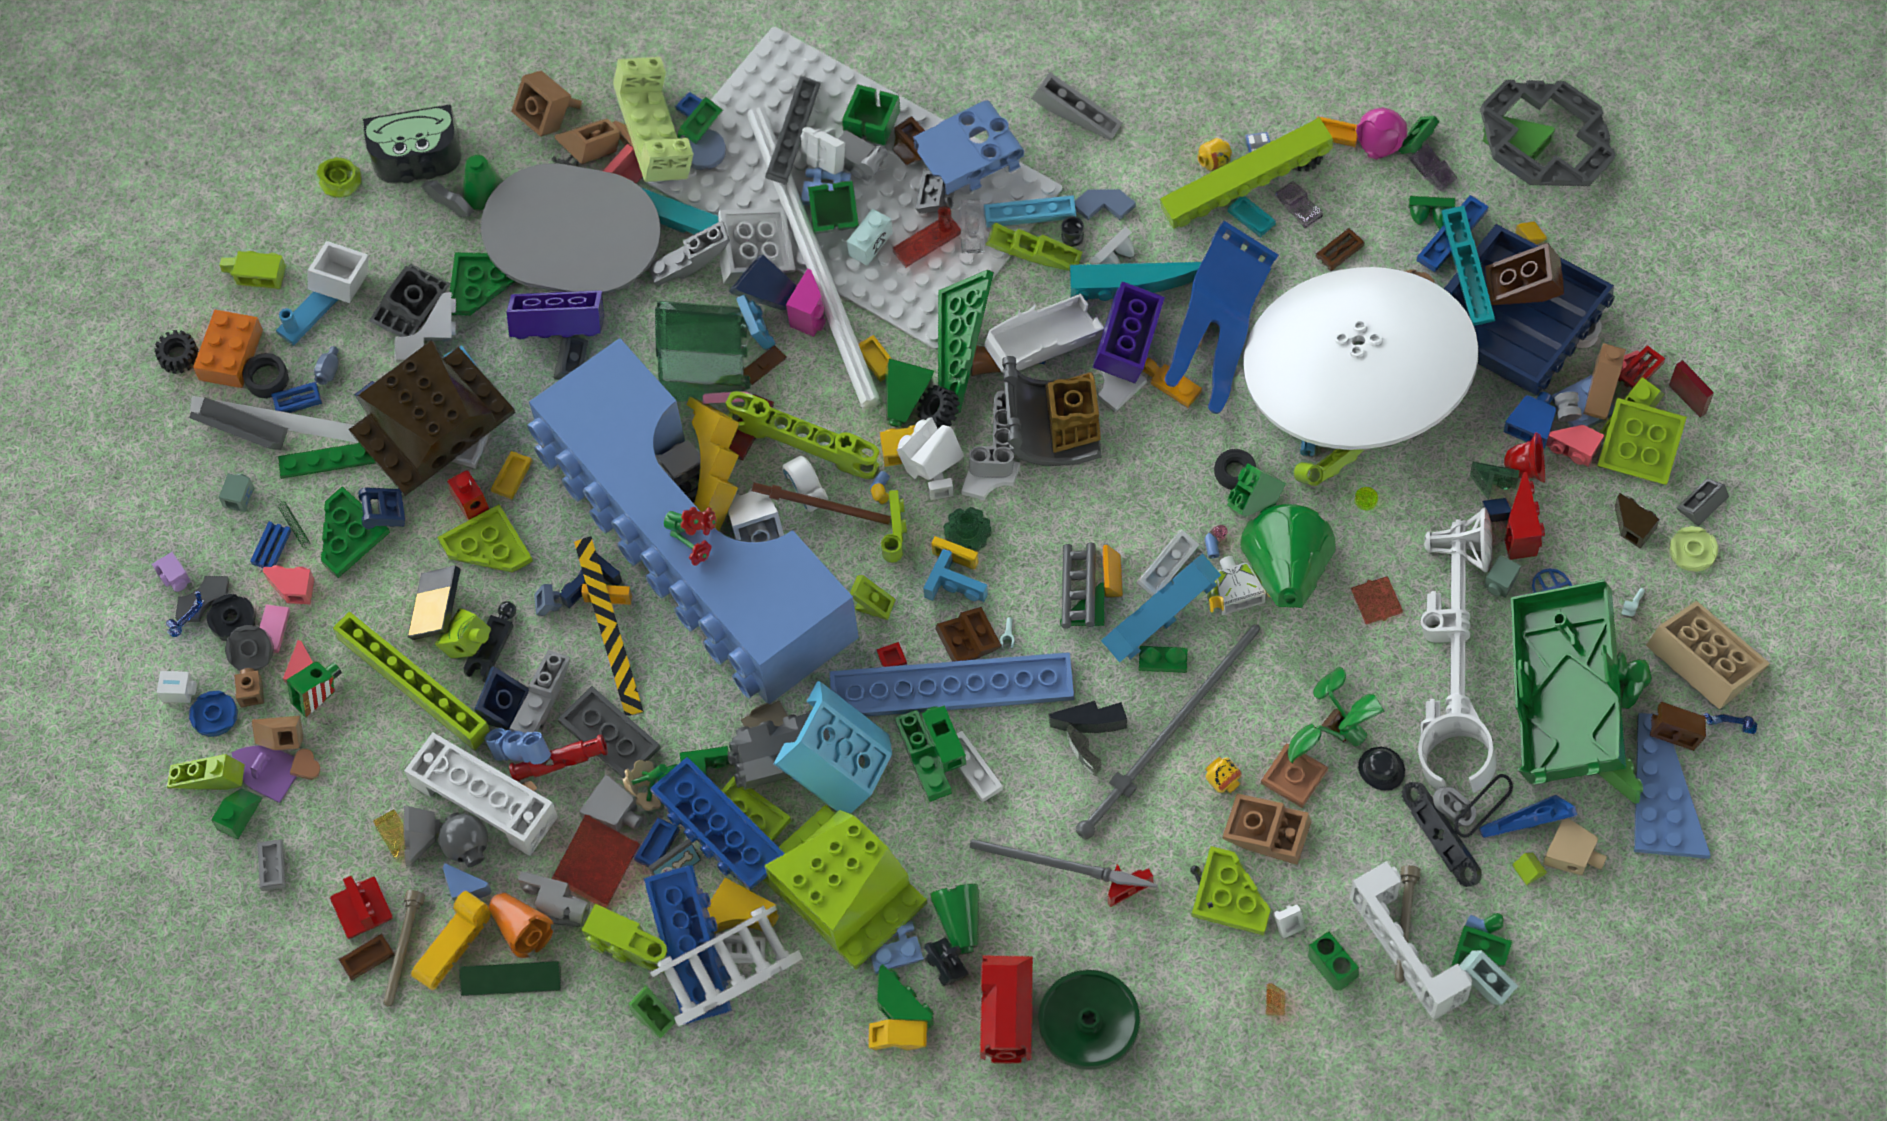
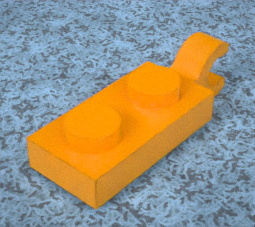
(1184, 392)

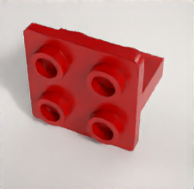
(360, 906)

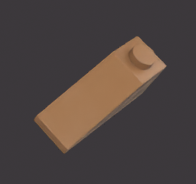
(1604, 381)

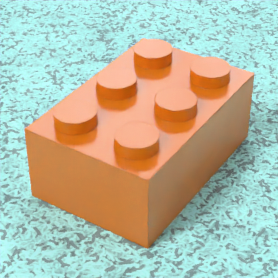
(227, 348)

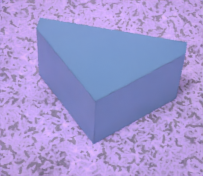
(461, 881)

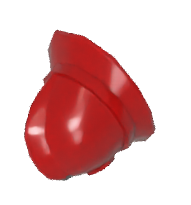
(1527, 458)

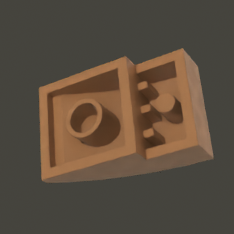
(1267, 828)

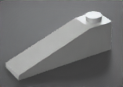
(1073, 106)

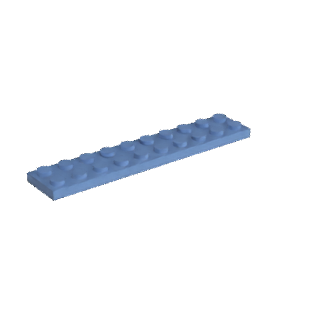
(956, 684)

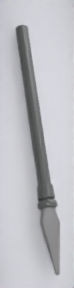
(1095, 871)

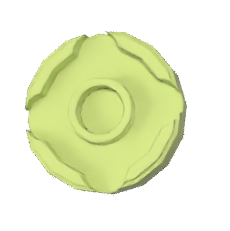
(1693, 556)

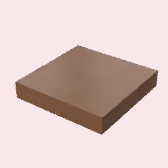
(1294, 780)

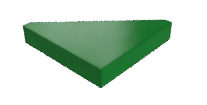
(1099, 608)

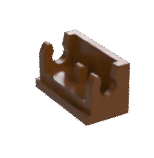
(1678, 726)

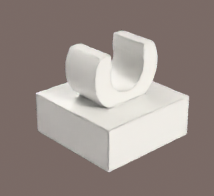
(940, 487)
(1289, 921)

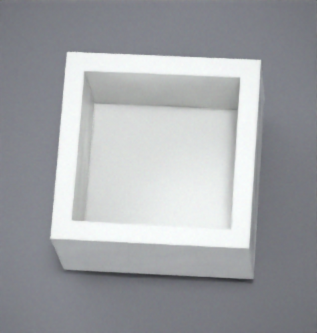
(337, 272)

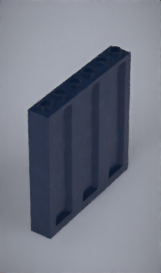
(1536, 337)

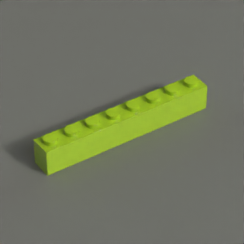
(1246, 173)
(411, 680)

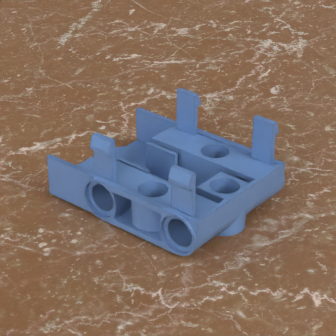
(957, 159)

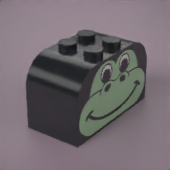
(413, 144)

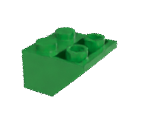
(1254, 491)

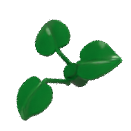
(1361, 710)

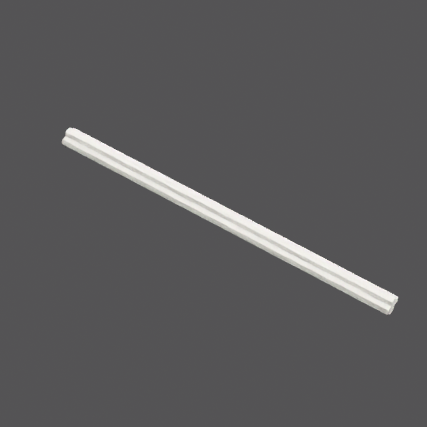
(815, 261)

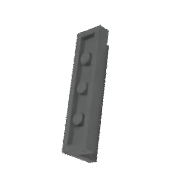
(241, 424)

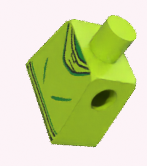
(464, 635)

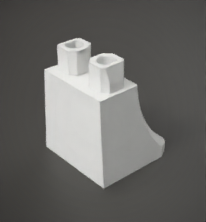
(754, 518)

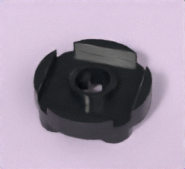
(230, 604)

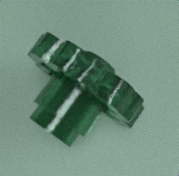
(968, 528)

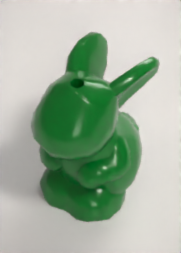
(1635, 677)

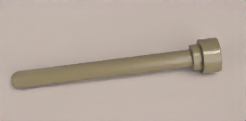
(1409, 876)
(413, 901)

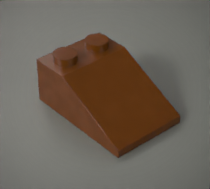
(1525, 277)

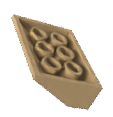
(1707, 654)

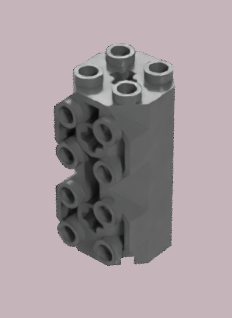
(757, 748)

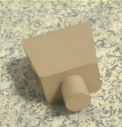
(1573, 849)

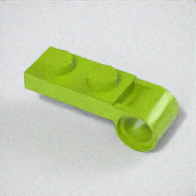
(1326, 468)
(898, 528)

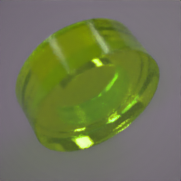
(1366, 498)

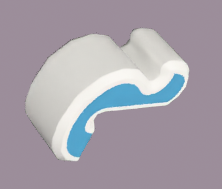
(804, 479)

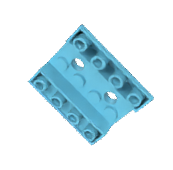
(832, 766)

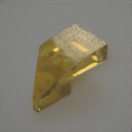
(391, 831)

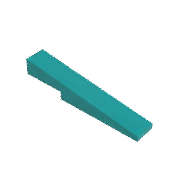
(680, 215)
(1467, 265)

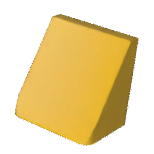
(1531, 232)

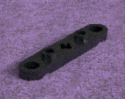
(1449, 847)

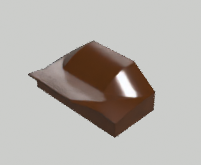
(904, 140)

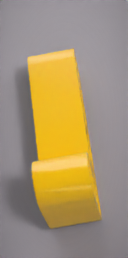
(452, 941)

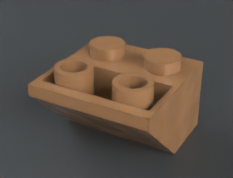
(590, 140)

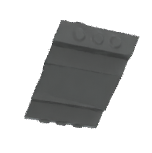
(409, 301)

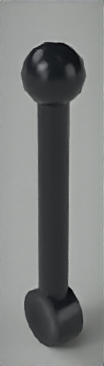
(1195, 871)

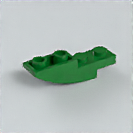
(923, 756)

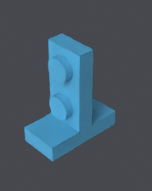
(952, 581)

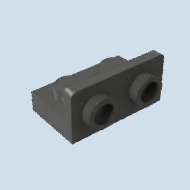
(932, 194)

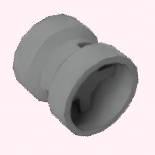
(1568, 406)

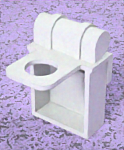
(822, 149)

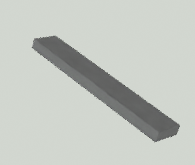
(791, 131)

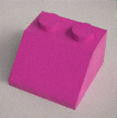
(806, 306)

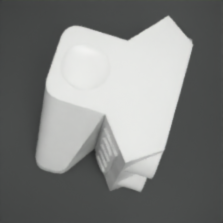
(929, 450)

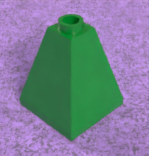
(904, 389)

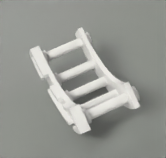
(739, 982)

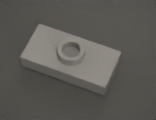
(271, 865)

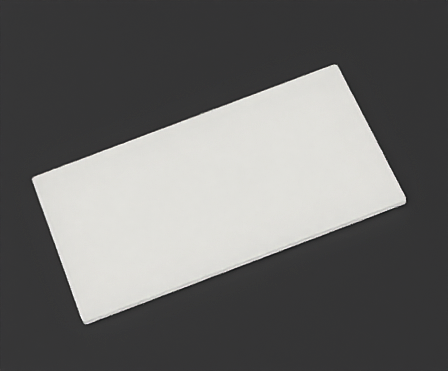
(884, 287)

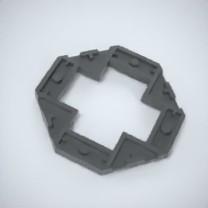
(1557, 171)

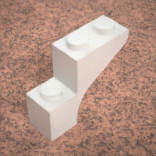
(437, 328)

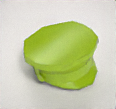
(344, 176)

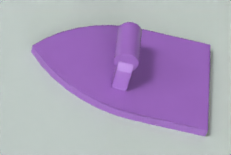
(266, 770)

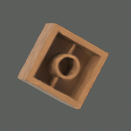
(542, 103)

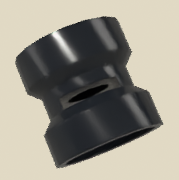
(1072, 231)

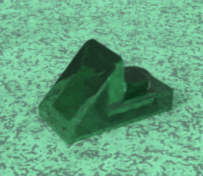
(1485, 475)

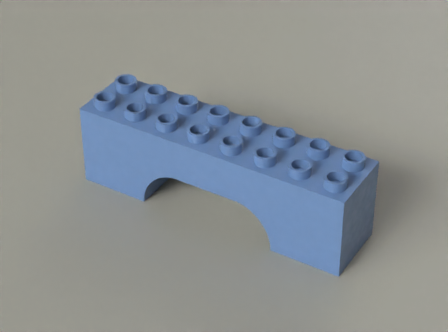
(757, 603)

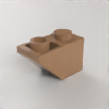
(278, 732)

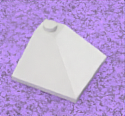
(752, 235)

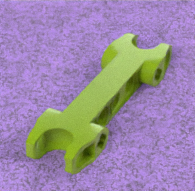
(843, 448)

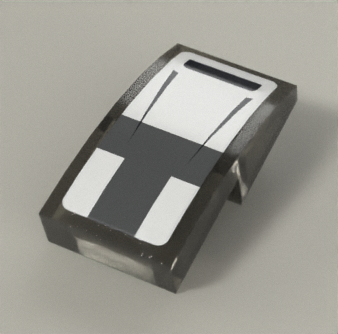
(1080, 746)

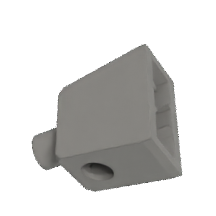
(612, 806)

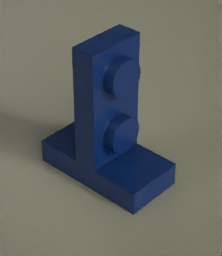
(572, 591)

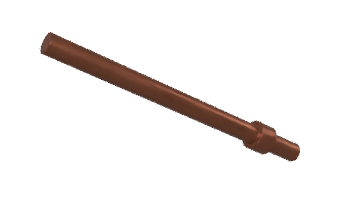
(776, 492)

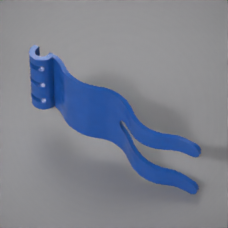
(1224, 295)

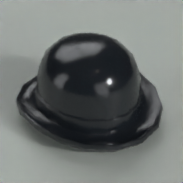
(1381, 768)

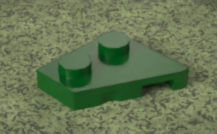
(1475, 940)

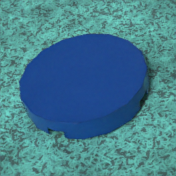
(216, 720)

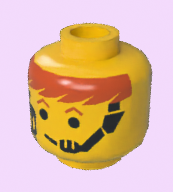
(1214, 154)
(1223, 775)

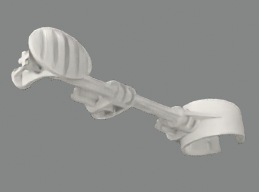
(1454, 628)

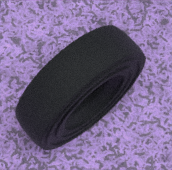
(1226, 458)

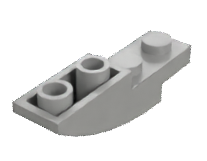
(694, 255)
(542, 693)

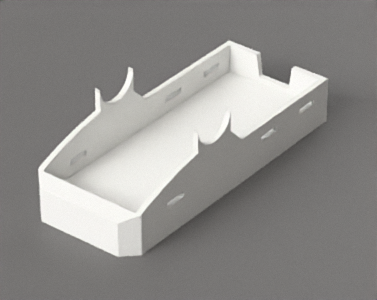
(1043, 333)

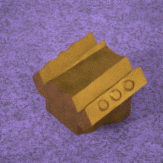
(1073, 411)

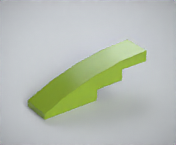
(1035, 249)

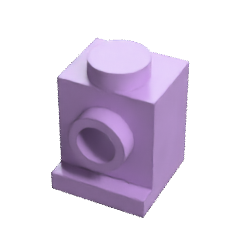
(171, 572)

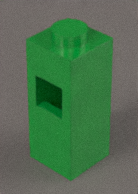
(944, 738)

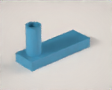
(300, 321)

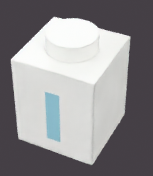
(176, 686)

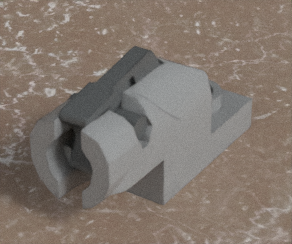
(554, 900)

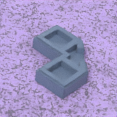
(1112, 199)

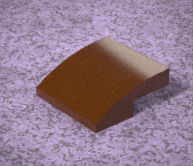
(968, 636)

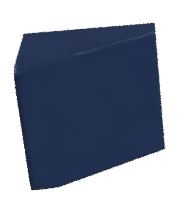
(1497, 509)

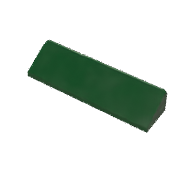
(510, 978)

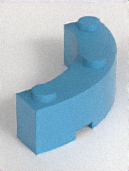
(1161, 608)

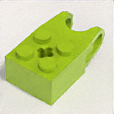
(622, 938)

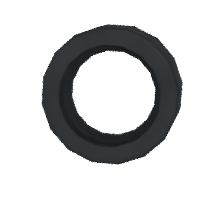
(256, 363)

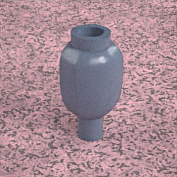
(326, 366)

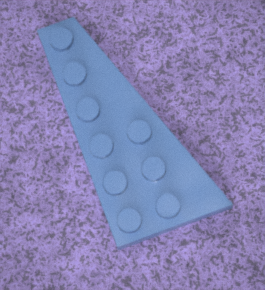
(1665, 814)

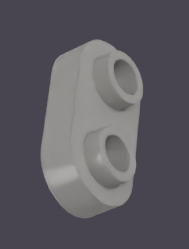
(1452, 804)

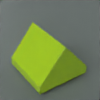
(1529, 868)

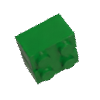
(868, 119)
(833, 207)

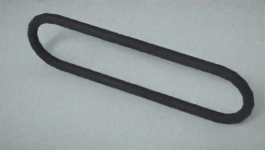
(1490, 812)

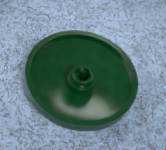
(1089, 1019)

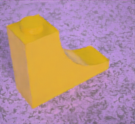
(734, 905)

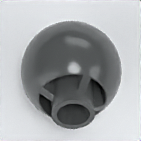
(463, 839)

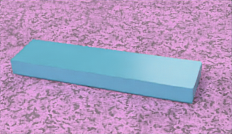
(1030, 211)

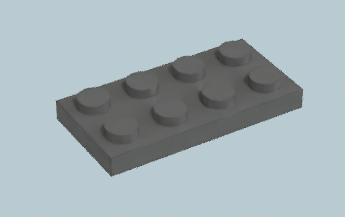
(625, 740)

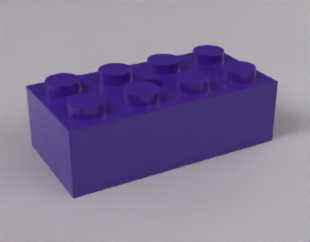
(555, 314)
(1128, 332)

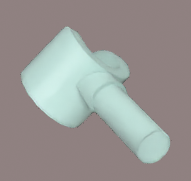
(1629, 608)
(1008, 633)

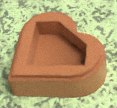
(305, 765)

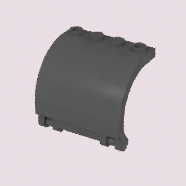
(1030, 422)

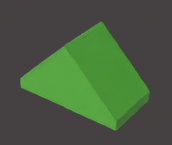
(651, 1012)

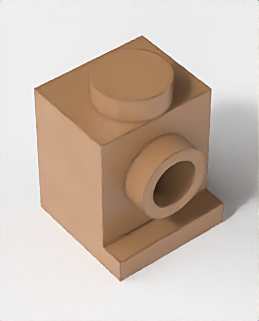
(253, 692)

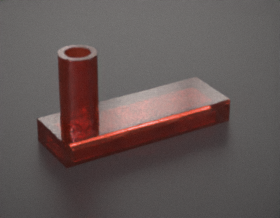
(928, 238)

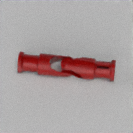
(562, 757)

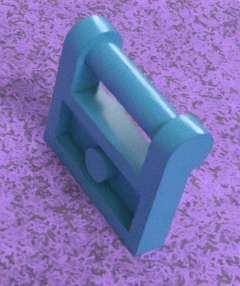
(753, 317)

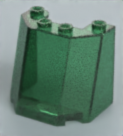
(700, 349)

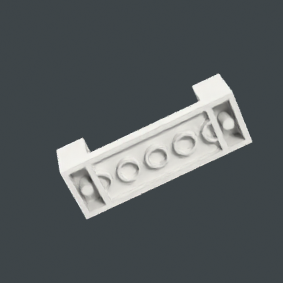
(482, 791)
(1370, 896)

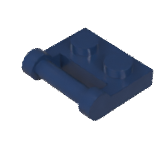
(389, 506)

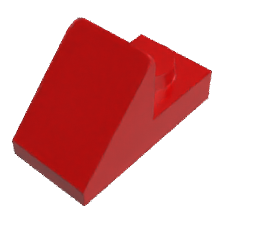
(1120, 892)

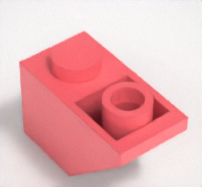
(1576, 442)
(292, 584)

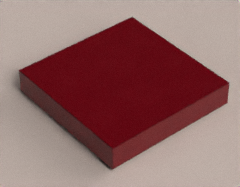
(1691, 388)

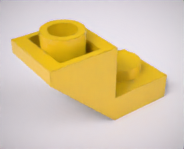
(897, 1033)

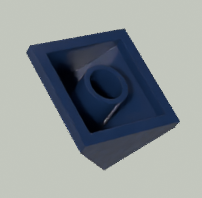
(500, 699)

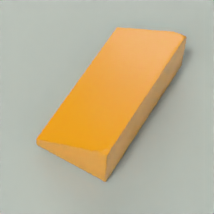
(1112, 572)

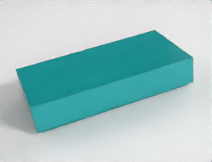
(1251, 216)

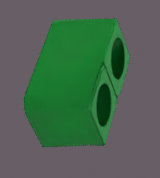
(1336, 980)

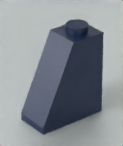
(764, 284)

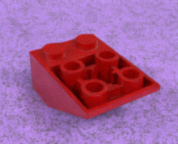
(1523, 529)

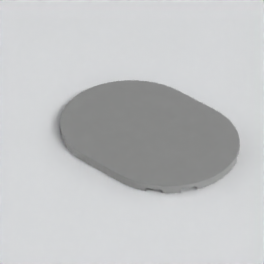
(570, 229)

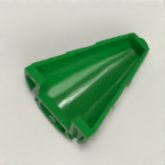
(1288, 551)

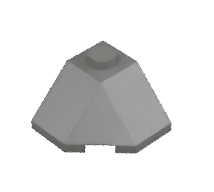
(419, 832)

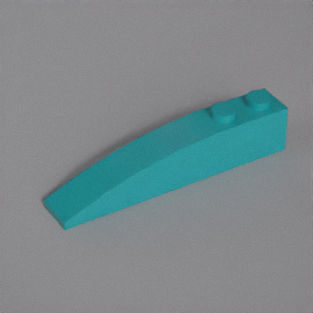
(1103, 280)

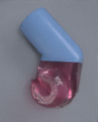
(1213, 539)

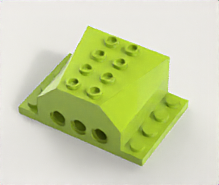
(844, 884)

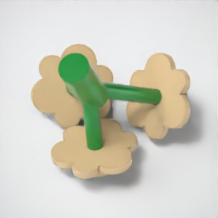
(644, 775)

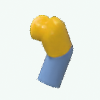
(877, 488)

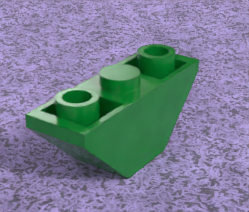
(899, 1001)

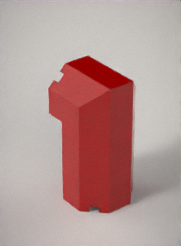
(1006, 1008)

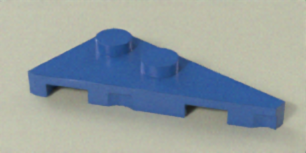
(1542, 812)

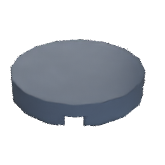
(708, 151)

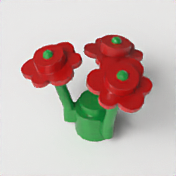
(691, 521)

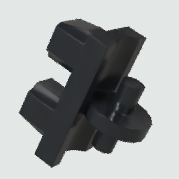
(946, 961)

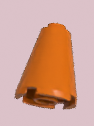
(520, 924)

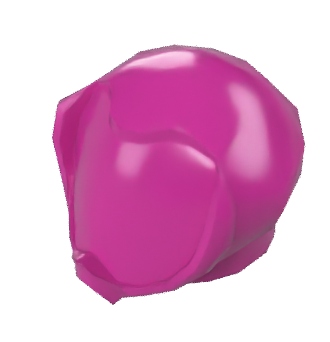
(1381, 132)

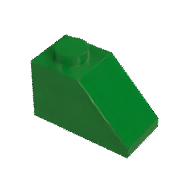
(235, 812)

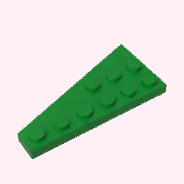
(959, 326)

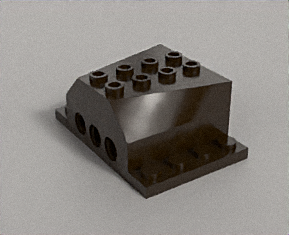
(427, 414)

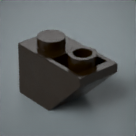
(1634, 521)

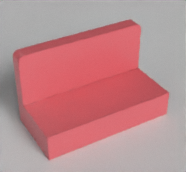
(625, 165)

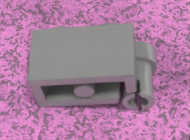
(862, 157)
(680, 462)

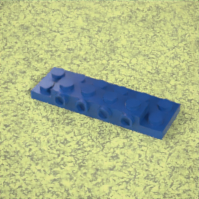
(716, 824)
(683, 925)

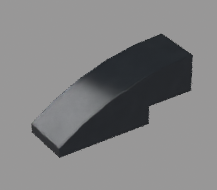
(1089, 718)

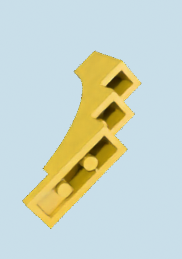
(714, 436)

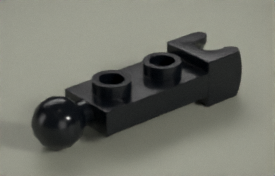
(490, 650)

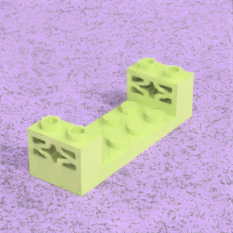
(648, 121)

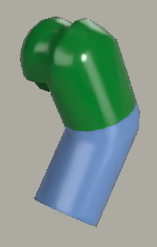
(1490, 924)

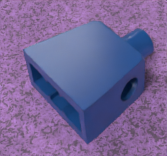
(1530, 417)

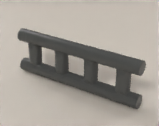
(1088, 594)

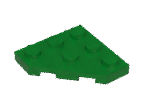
(475, 282)
(343, 534)

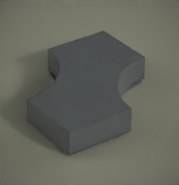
(449, 199)
(210, 589)

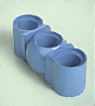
(517, 746)

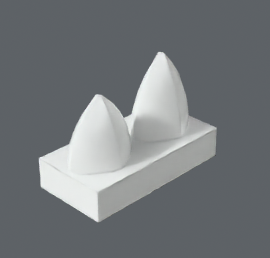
(1120, 243)

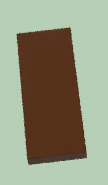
(764, 364)

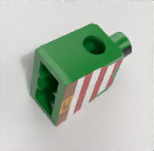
(312, 686)

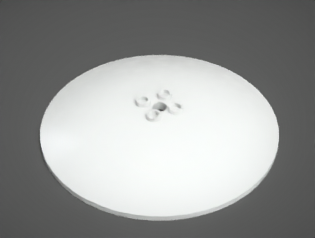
(1370, 395)

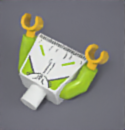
(1236, 588)

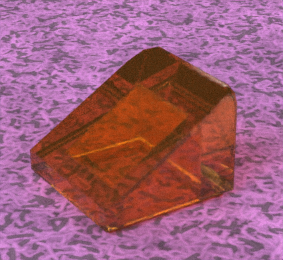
(1274, 1000)

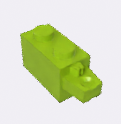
(255, 269)

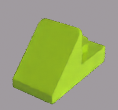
(871, 598)

